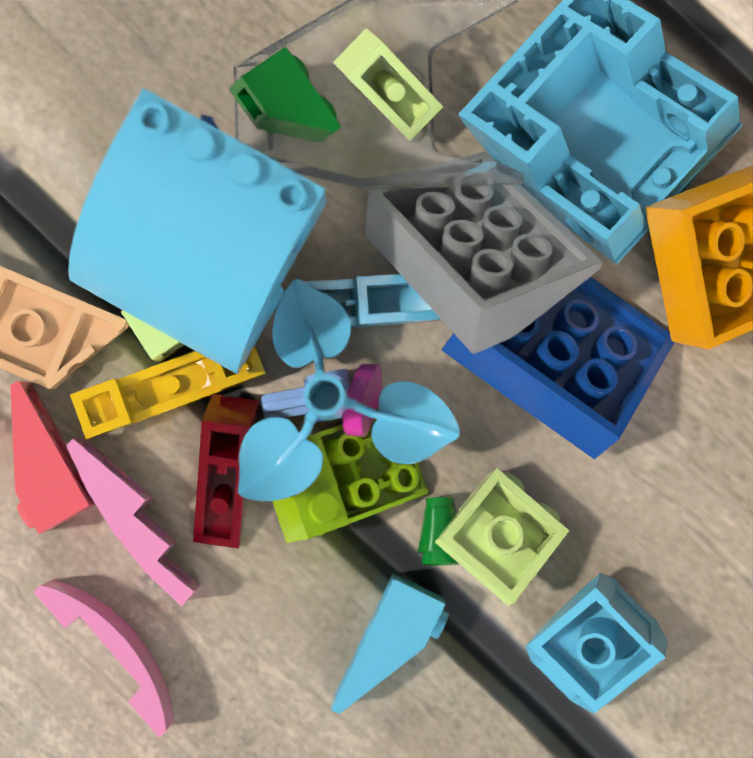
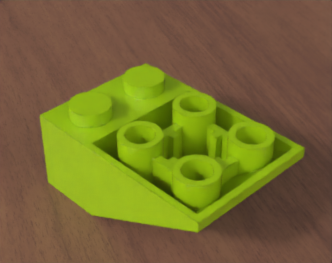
(350, 486)

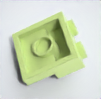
(502, 535)

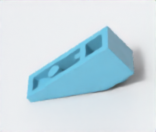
(394, 635)

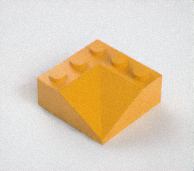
(706, 259)

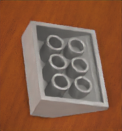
(478, 254)

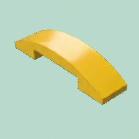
(157, 391)

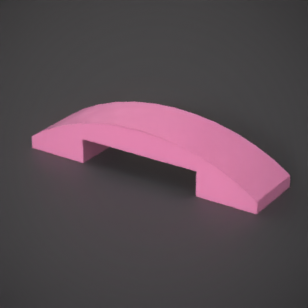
(71, 603)

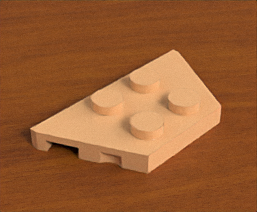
(49, 332)

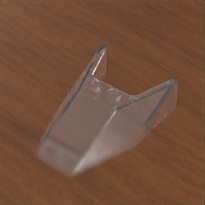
(368, 146)

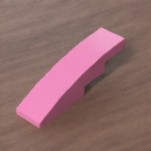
(122, 505)

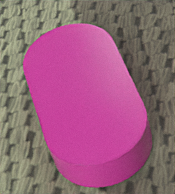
(366, 390)

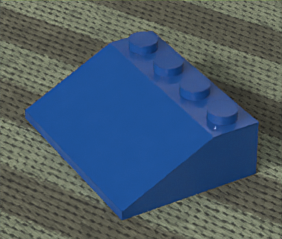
(576, 365)

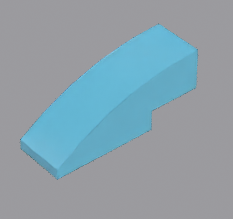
(377, 300)

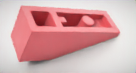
(43, 467)

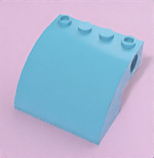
(602, 120)
(192, 230)

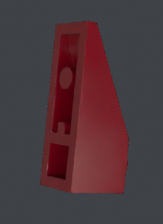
(218, 503)

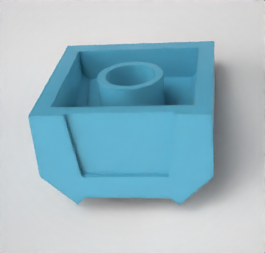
(597, 644)

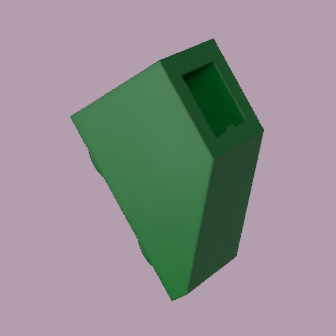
(283, 100)

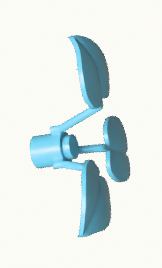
(278, 459)

